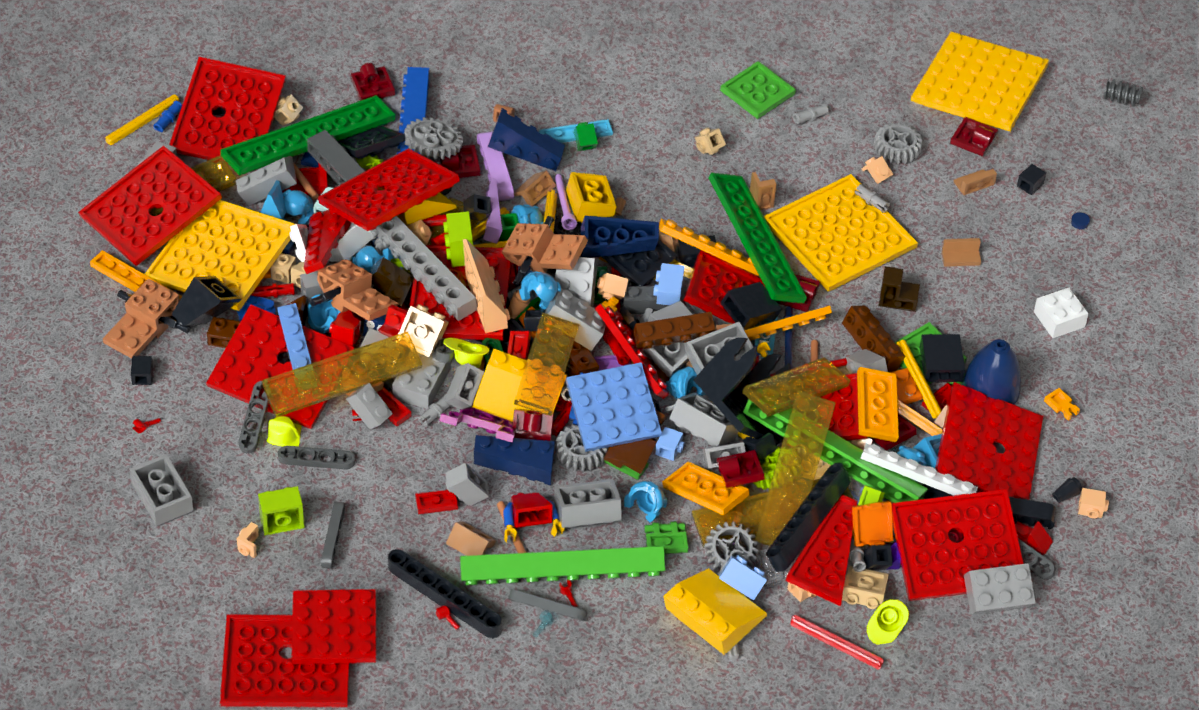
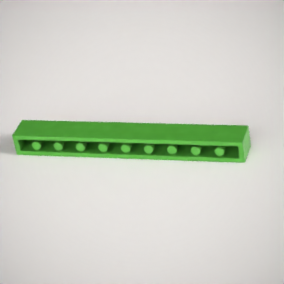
(838, 450)
(562, 564)

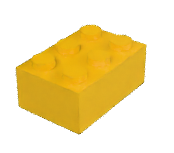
(590, 196)

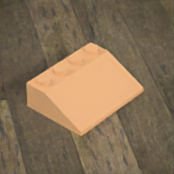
(486, 290)

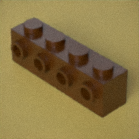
(673, 330)
(221, 332)
(872, 336)
(581, 361)

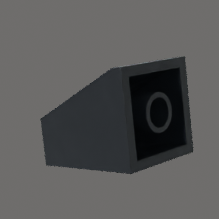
(203, 300)

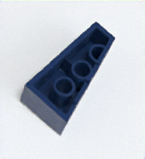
(525, 142)
(617, 236)
(521, 457)

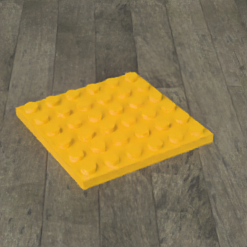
(980, 81)
(839, 233)
(223, 243)

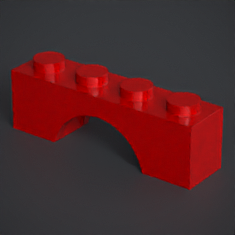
(346, 327)

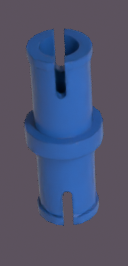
(168, 116)

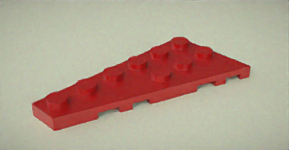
(322, 237)
(625, 337)
(825, 557)

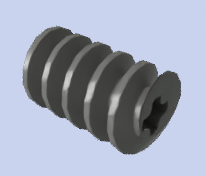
(1121, 92)

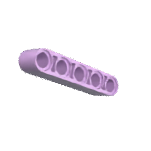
(496, 167)

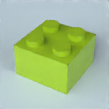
(458, 228)
(281, 510)

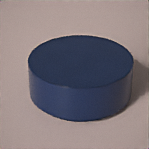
(1080, 220)

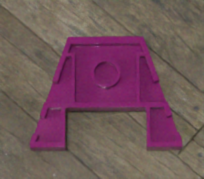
(477, 418)

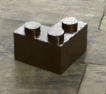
(391, 280)
(896, 293)

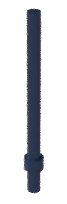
(788, 338)

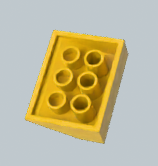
(429, 208)
(501, 385)
(713, 609)

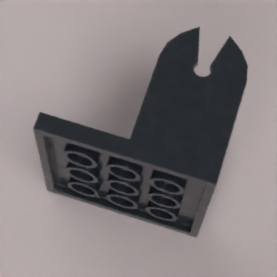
(725, 373)

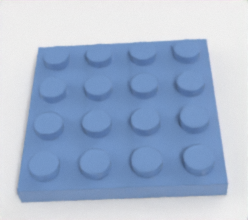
(613, 407)

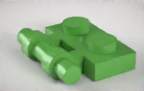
(671, 540)

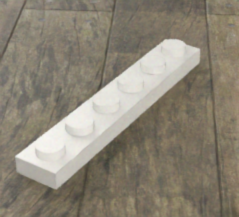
(918, 472)

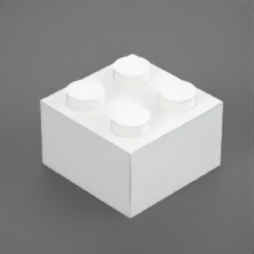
(1060, 312)

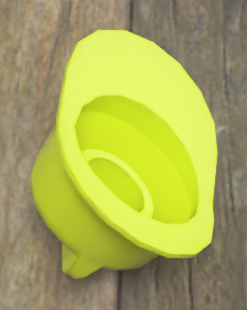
(466, 352)
(283, 432)
(887, 621)

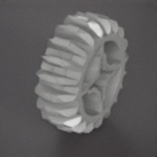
(897, 148)
(576, 454)
(737, 532)

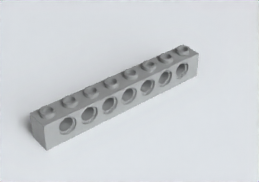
(426, 268)

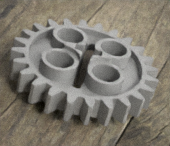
(433, 138)

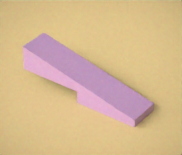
(493, 226)

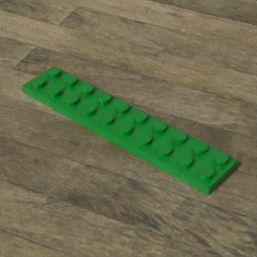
(293, 139)
(757, 238)

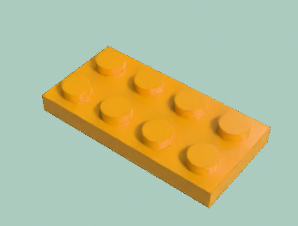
(877, 404)
(705, 488)

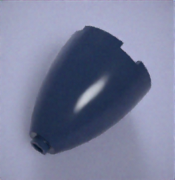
(995, 372)

